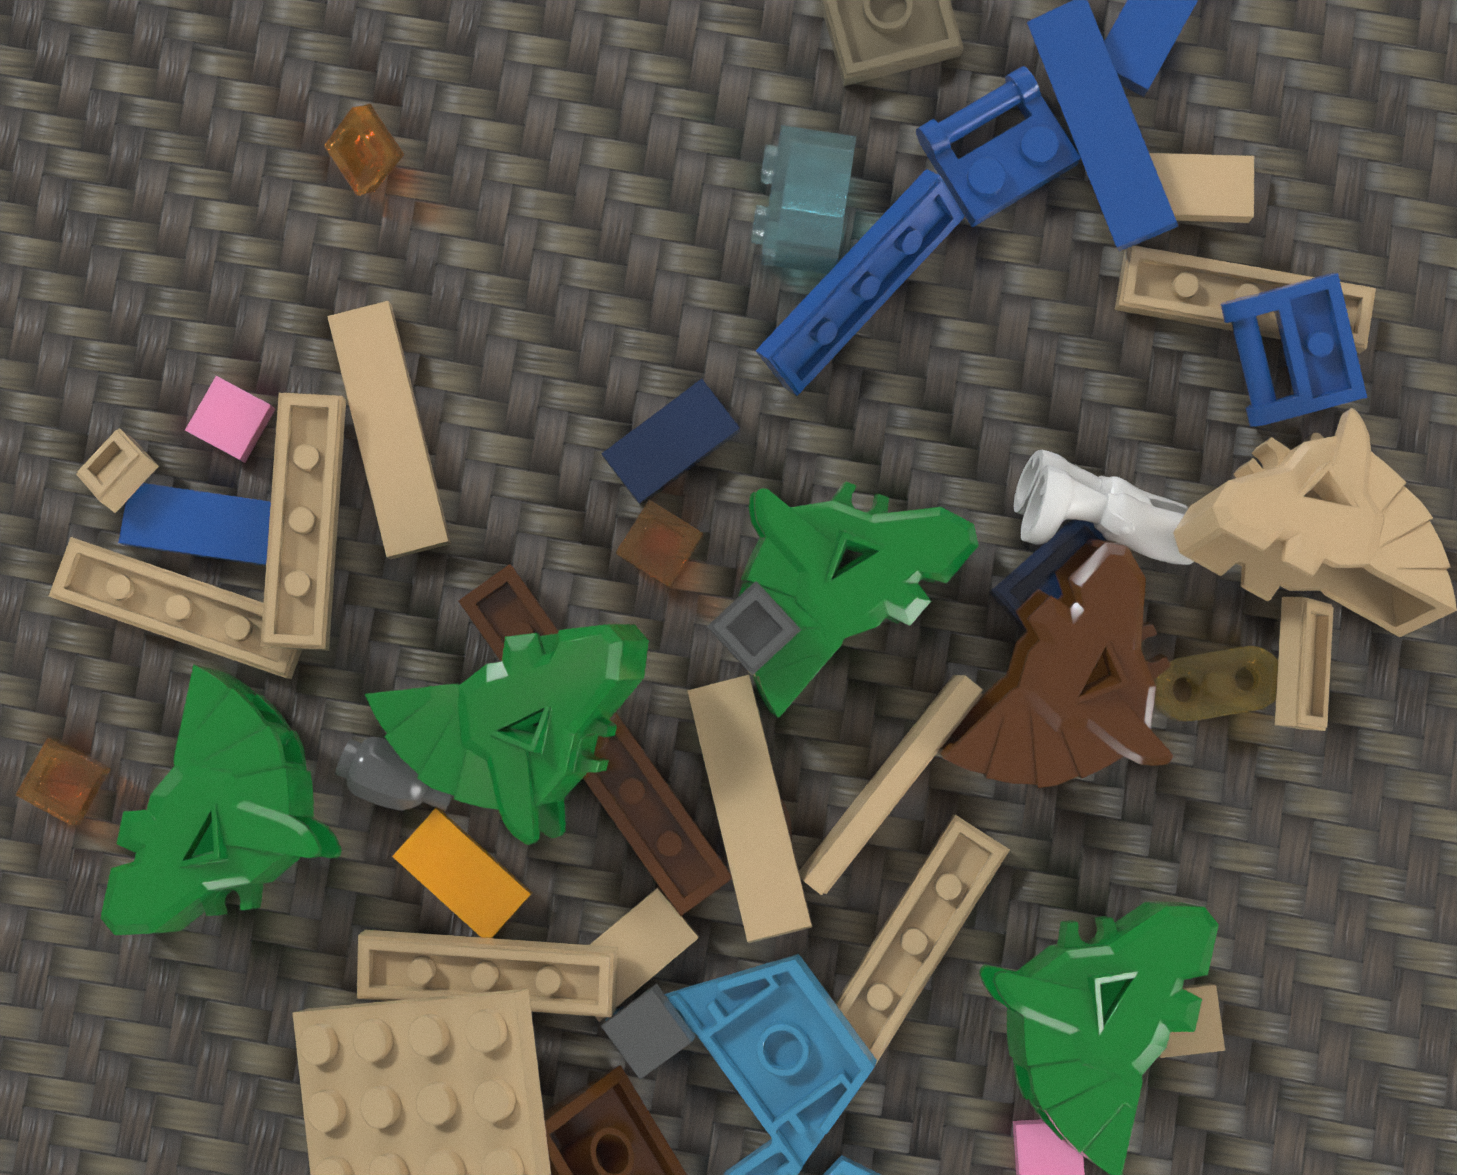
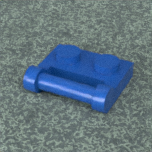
(1009, 163)
(1314, 343)

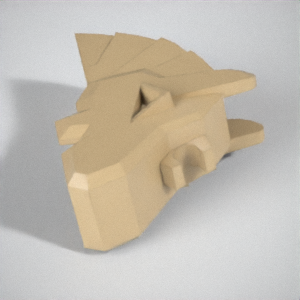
(1328, 524)

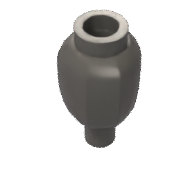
(383, 778)

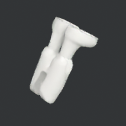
(1059, 491)

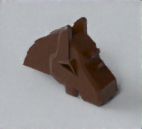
(1053, 708)

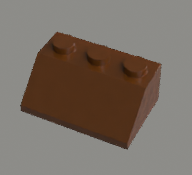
(607, 1132)

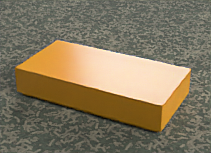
(462, 874)

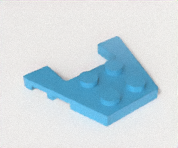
(782, 1052)

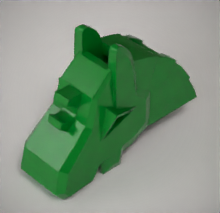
(800, 572)
(482, 735)
(222, 816)
(1099, 1015)

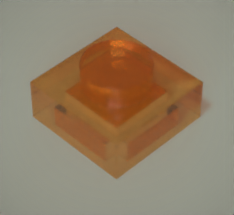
(363, 149)
(659, 544)
(63, 781)

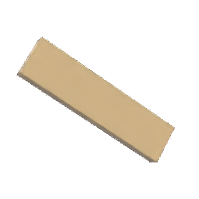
(1194, 287)
(389, 430)
(303, 522)
(168, 605)
(890, 783)
(749, 809)
(919, 932)
(421, 965)

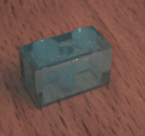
(806, 199)

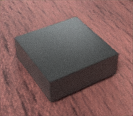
(753, 628)
(648, 1031)

